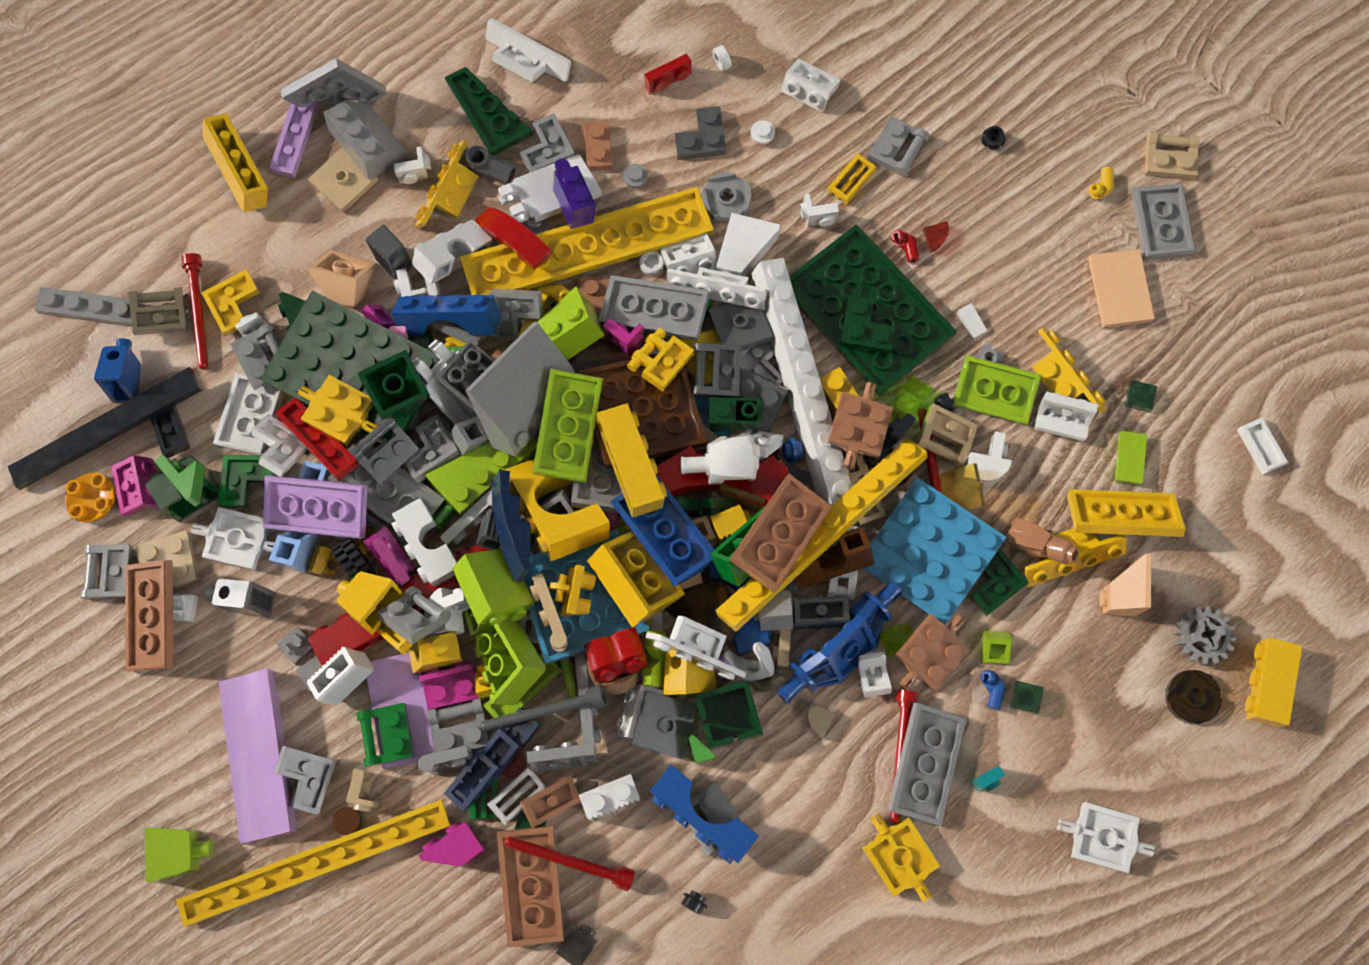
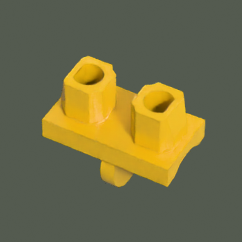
(576, 580)

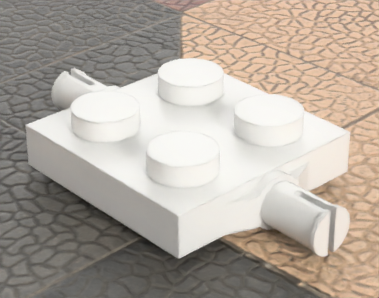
(234, 538)
(1105, 837)

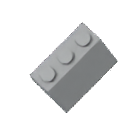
(364, 137)

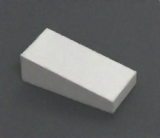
(971, 321)

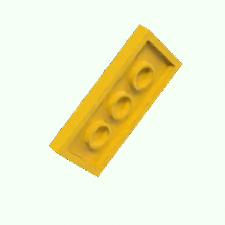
(1125, 513)

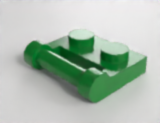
(394, 734)

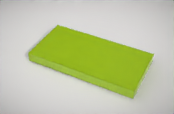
(567, 426)

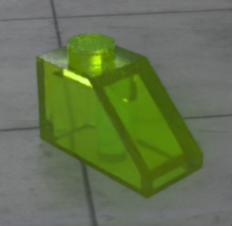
(910, 398)

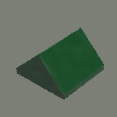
(394, 386)

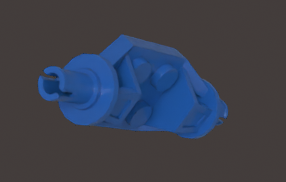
(841, 653)

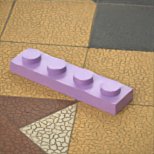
(293, 139)

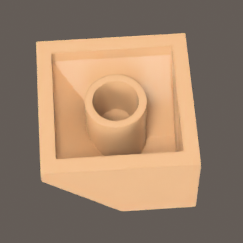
(343, 277)
(1130, 591)

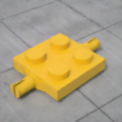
(337, 409)
(901, 857)

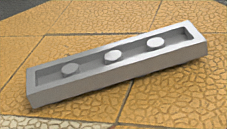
(84, 306)

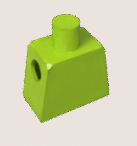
(173, 853)

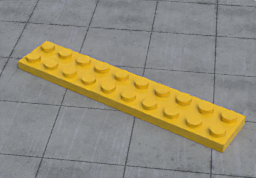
(592, 246)

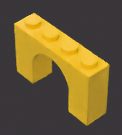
(555, 533)

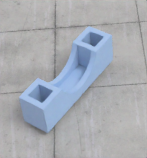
(295, 549)

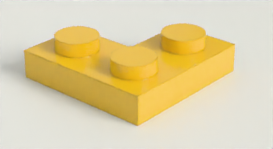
(226, 296)

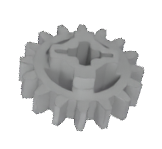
(1209, 645)

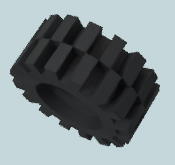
(352, 558)

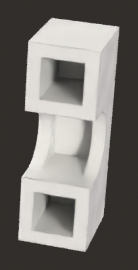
(435, 257)
(413, 523)

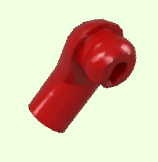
(907, 243)

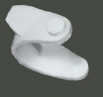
(754, 669)

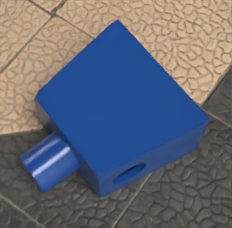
(118, 371)

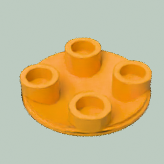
(89, 497)

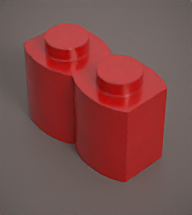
(615, 655)

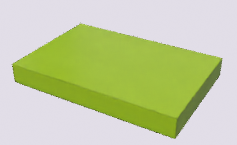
(996, 389)

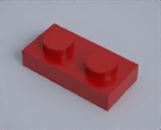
(668, 73)

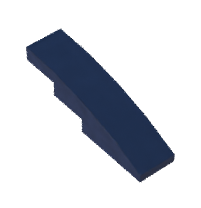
(512, 532)
(490, 762)

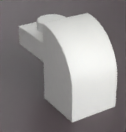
(992, 466)
(454, 602)

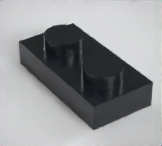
(170, 432)

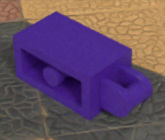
(573, 194)

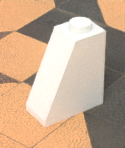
(745, 244)

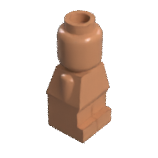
(1038, 542)

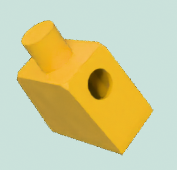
(365, 597)
(435, 652)
(686, 676)

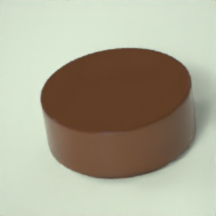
(347, 821)

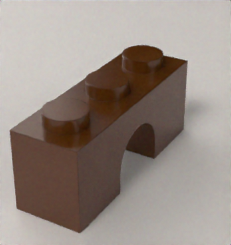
(848, 555)

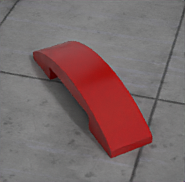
(515, 236)

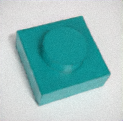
(989, 779)

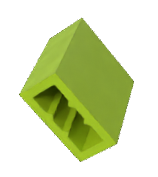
(492, 588)

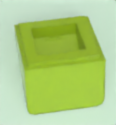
(996, 647)

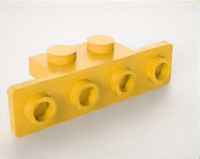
(451, 189)
(1061, 374)
(1091, 553)

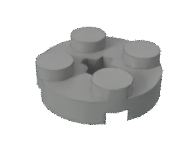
(713, 192)

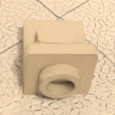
(360, 786)

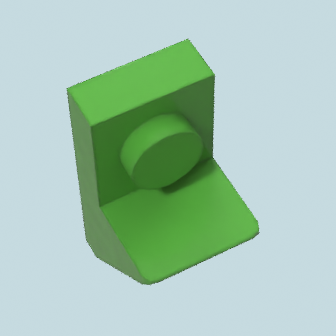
(186, 480)

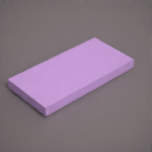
(315, 506)
(394, 684)

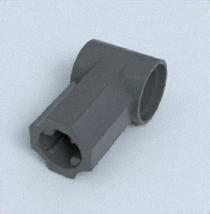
(491, 166)

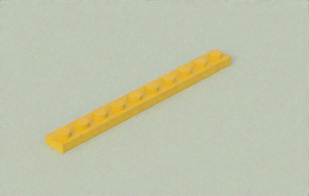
(840, 518)
(313, 863)

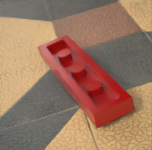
(322, 446)

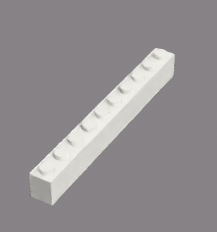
(802, 380)

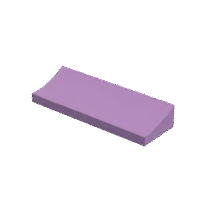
(253, 747)

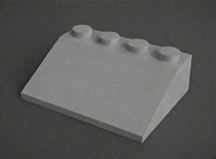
(513, 390)

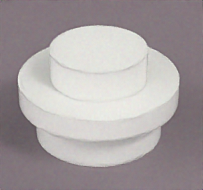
(762, 132)

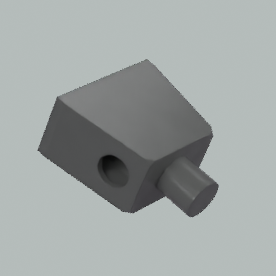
(241, 597)

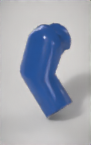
(995, 687)

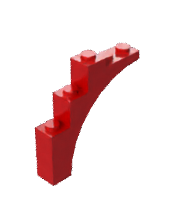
(767, 480)

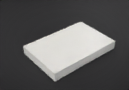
(243, 412)

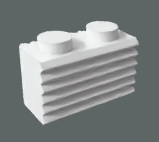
(340, 676)
(610, 797)

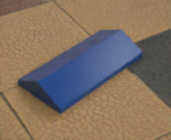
(669, 538)

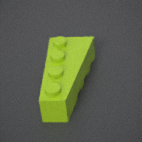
(470, 476)

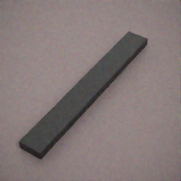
(104, 428)

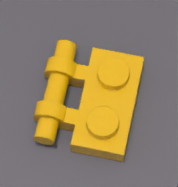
(666, 364)

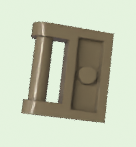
(157, 318)

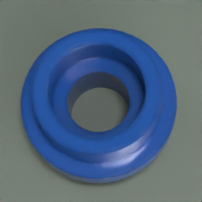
(792, 450)

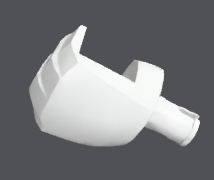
(726, 460)

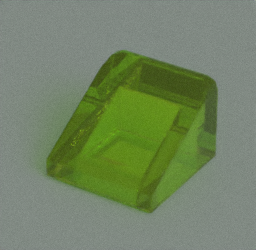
(895, 637)

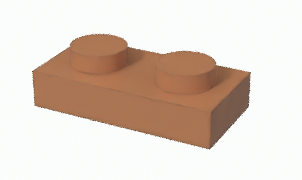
(598, 146)
(550, 801)

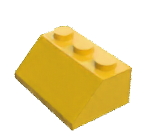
(633, 578)

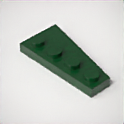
(489, 117)

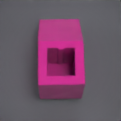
(456, 848)

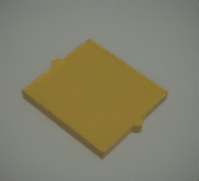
(963, 486)

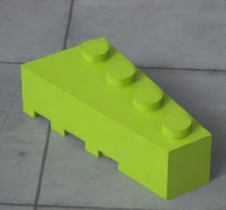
(572, 324)
(508, 658)

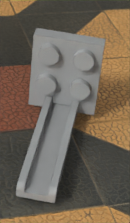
(571, 754)

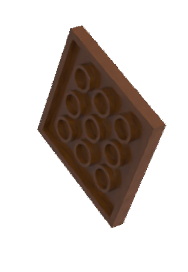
(665, 418)

